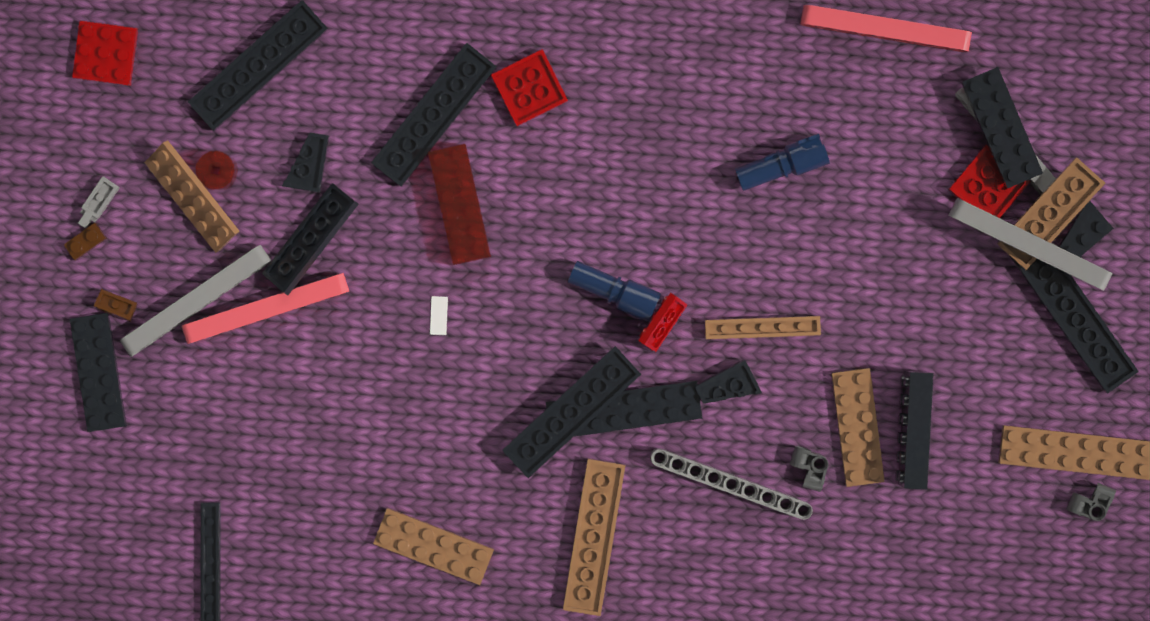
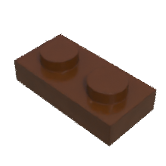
(85, 241)
(115, 305)

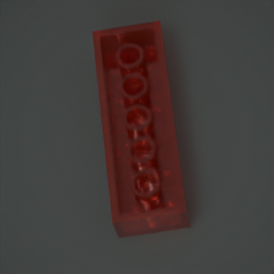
(459, 204)

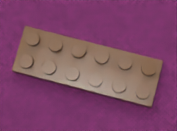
(191, 196)
(1056, 207)
(857, 427)
(433, 546)

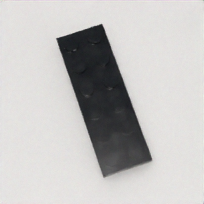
(1002, 127)
(310, 239)
(98, 372)

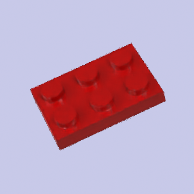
(662, 322)

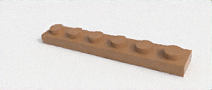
(762, 327)

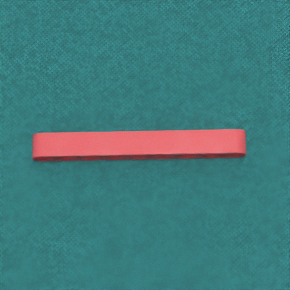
(885, 28)
(265, 308)

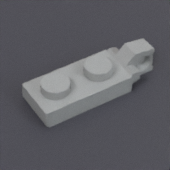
(98, 201)

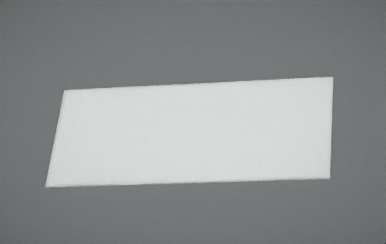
(438, 315)

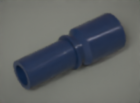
(795, 159)
(627, 295)

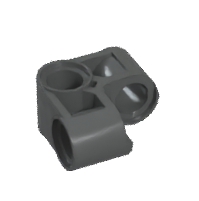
(805, 459)
(1101, 498)

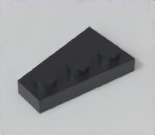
(309, 165)
(1086, 231)
(728, 383)

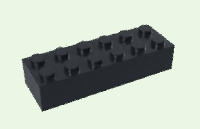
(915, 429)

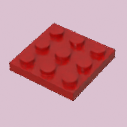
(105, 53)
(529, 87)
(983, 186)

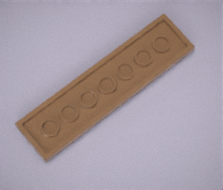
(1075, 452)
(594, 537)

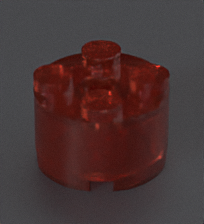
(206, 167)

